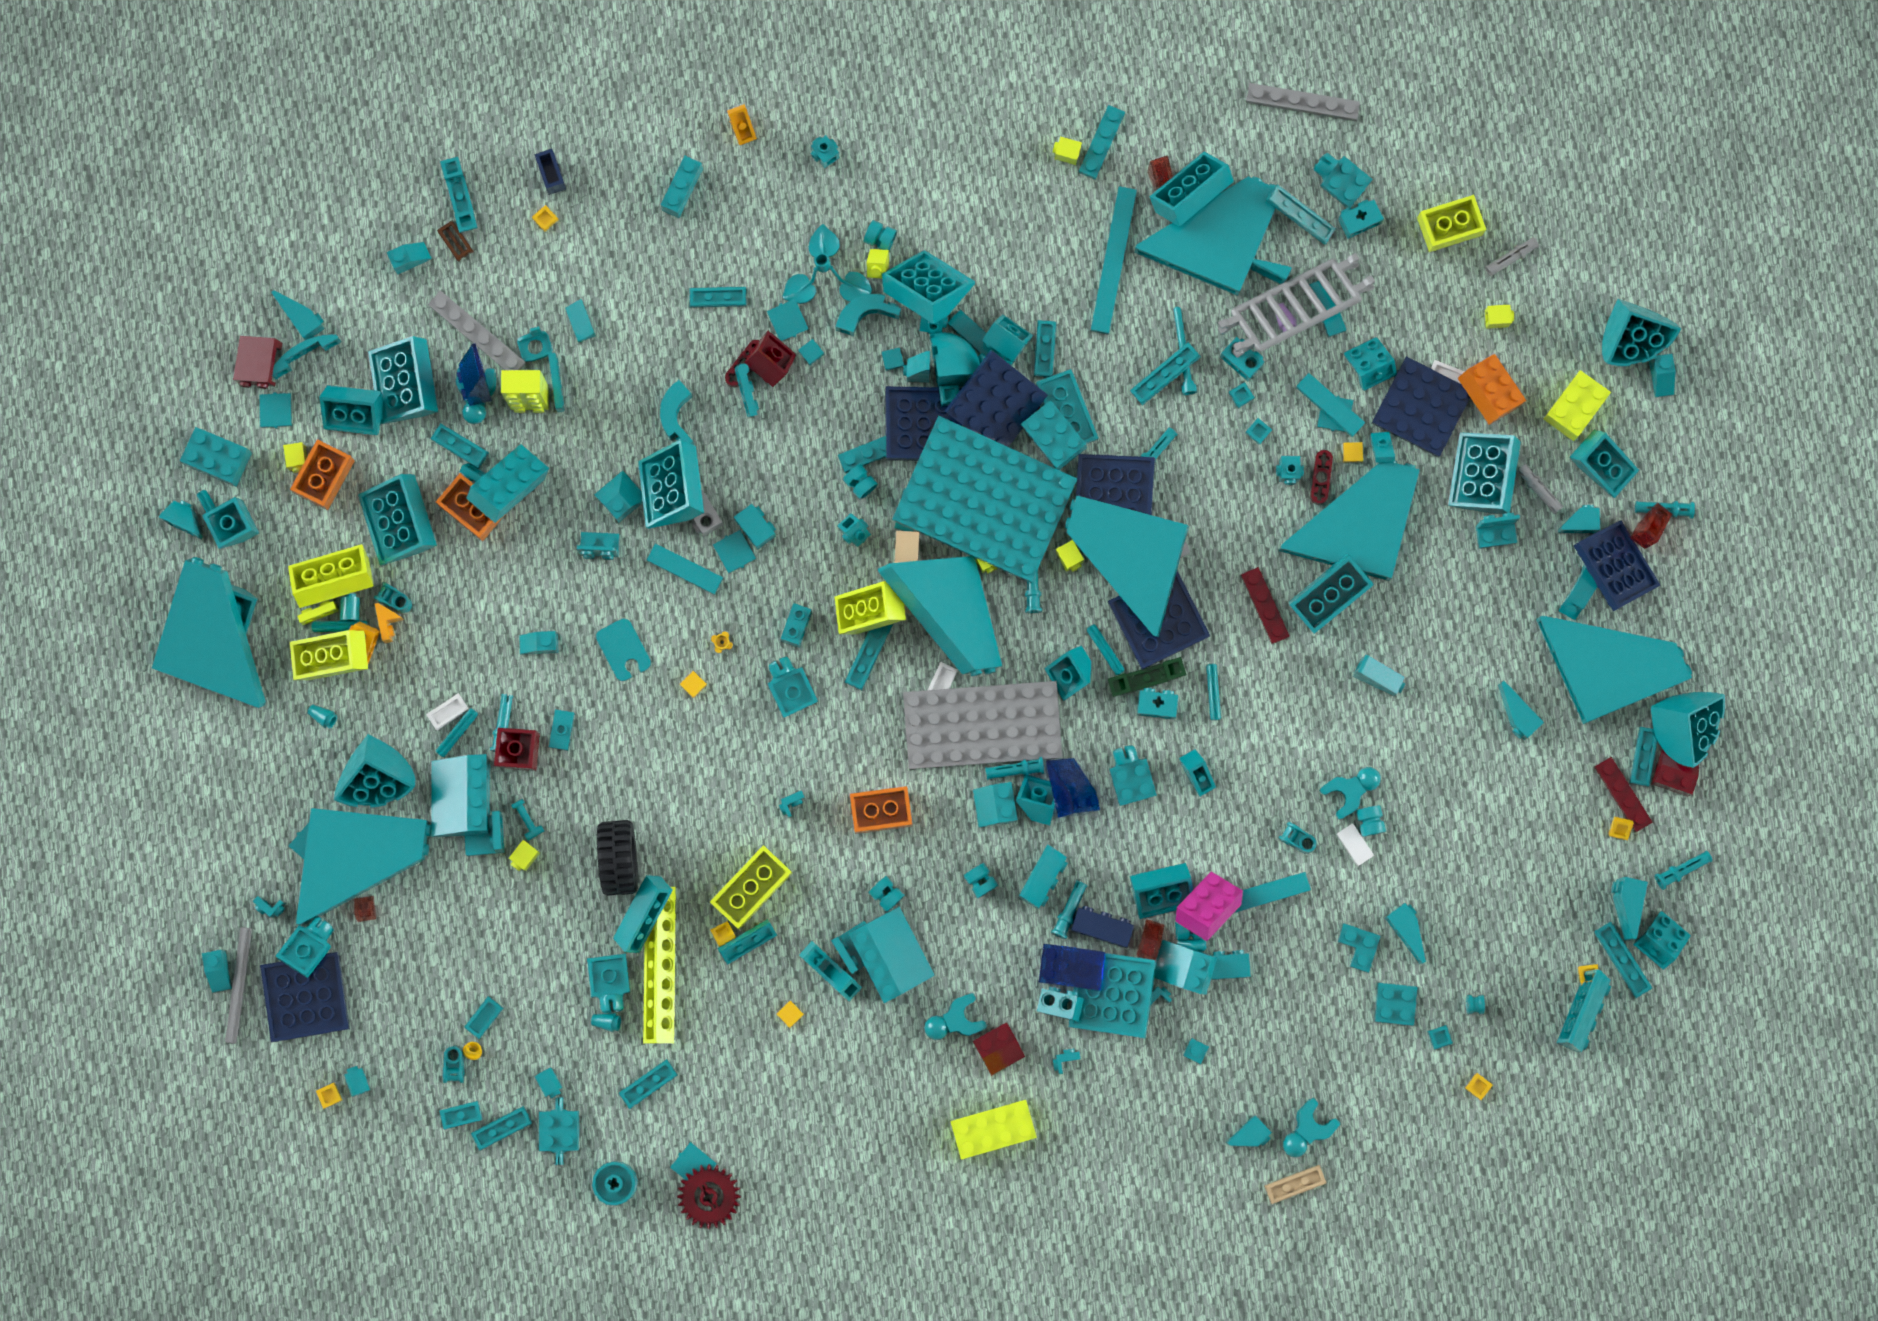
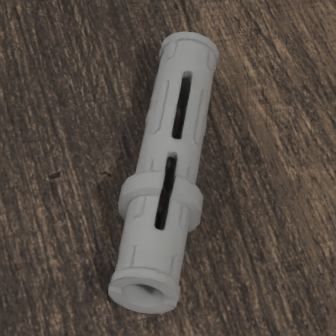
(1518, 252)
(1539, 488)

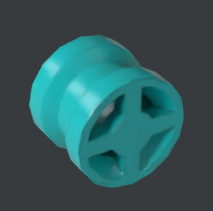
(1475, 1004)

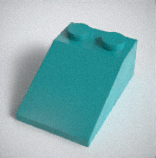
(1604, 462)
(1629, 902)
(1184, 967)

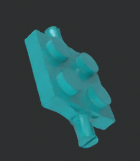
(559, 1130)

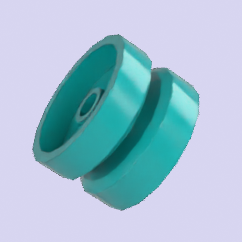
(603, 1185)

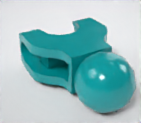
(476, 413)
(1352, 789)
(954, 1020)
(1307, 1130)

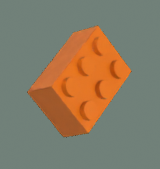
(1491, 389)
(322, 474)
(462, 510)
(881, 810)

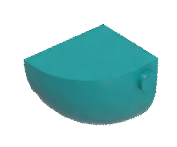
(1636, 334)
(953, 359)
(1688, 725)
(374, 775)

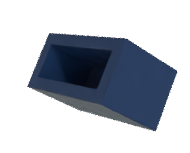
(550, 171)

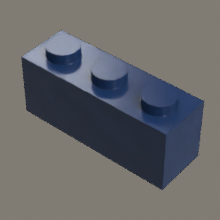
(1102, 926)

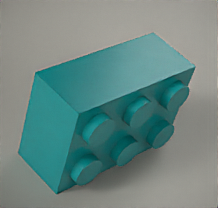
(1054, 435)
(215, 456)

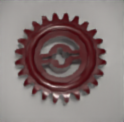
(718, 1213)

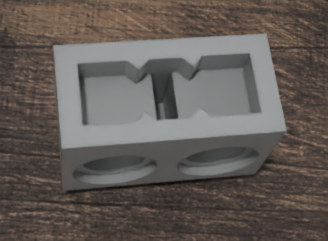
(709, 512)

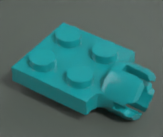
(1342, 179)
(790, 687)
(1131, 776)
(306, 946)
(609, 981)

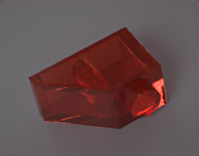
(1159, 172)
(1651, 526)
(1150, 940)

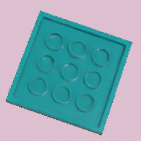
(1124, 998)

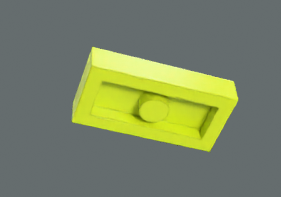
(309, 615)

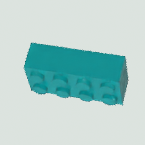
(1191, 188)
(507, 483)
(1331, 593)

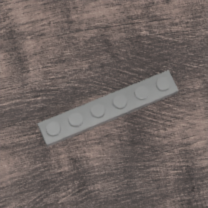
(1303, 102)
(476, 332)

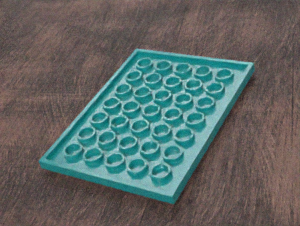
(984, 499)

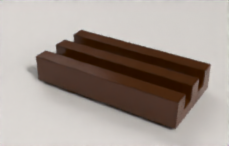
(463, 253)

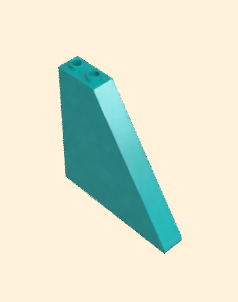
(1218, 239)
(1362, 522)
(1131, 552)
(951, 607)
(207, 637)
(1609, 666)
(353, 854)

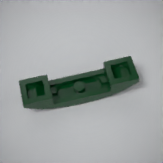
(1147, 677)

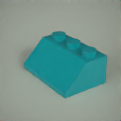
(351, 409)
(1043, 877)
(1161, 889)

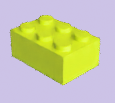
(1451, 223)
(1577, 405)

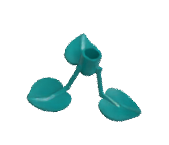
(821, 247)

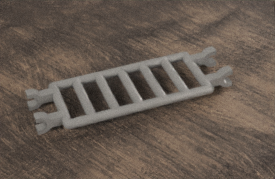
(1339, 269)

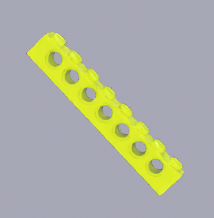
(660, 977)

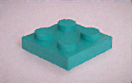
(1395, 1004)

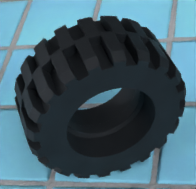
(617, 857)

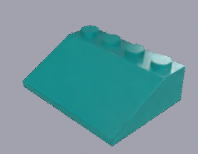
(926, 286)
(405, 378)
(1484, 472)
(671, 485)
(397, 519)
(460, 796)
(891, 954)
(1584, 1010)

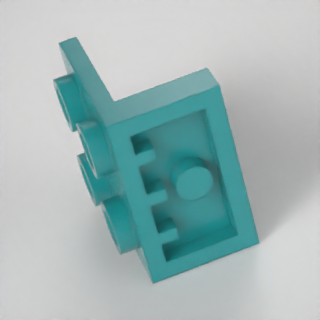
(1371, 363)
(1497, 531)
(599, 544)
(487, 844)
(1663, 940)
(847, 950)

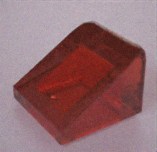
(364, 909)

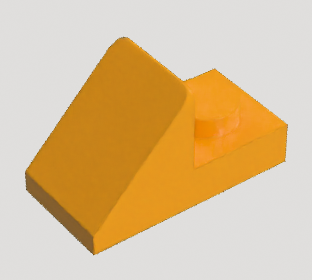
(741, 124)
(385, 617)

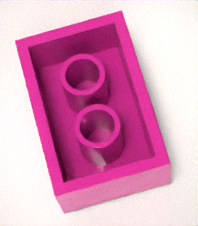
(1209, 906)

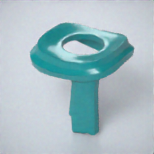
(535, 334)

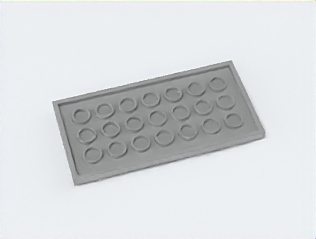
(982, 724)

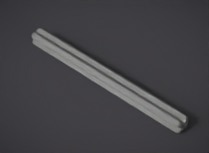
(238, 985)

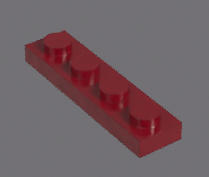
(1265, 605)
(1623, 794)

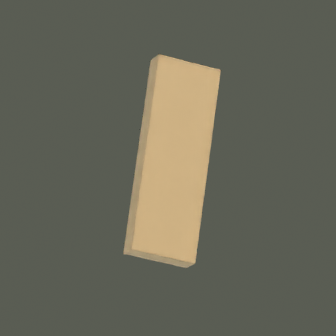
(1295, 1184)

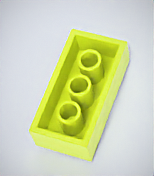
(525, 390)
(330, 576)
(868, 609)
(329, 655)
(751, 887)
(993, 1129)

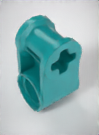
(391, 596)
(1297, 837)
(453, 1066)

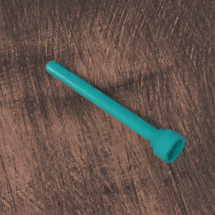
(1188, 387)

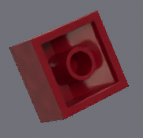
(770, 359)
(517, 749)
(1675, 776)
(998, 1048)

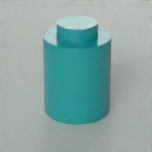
(349, 607)
(356, 1081)
(549, 1083)

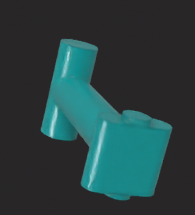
(533, 831)

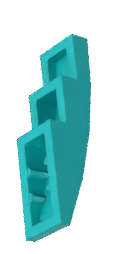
(1274, 891)

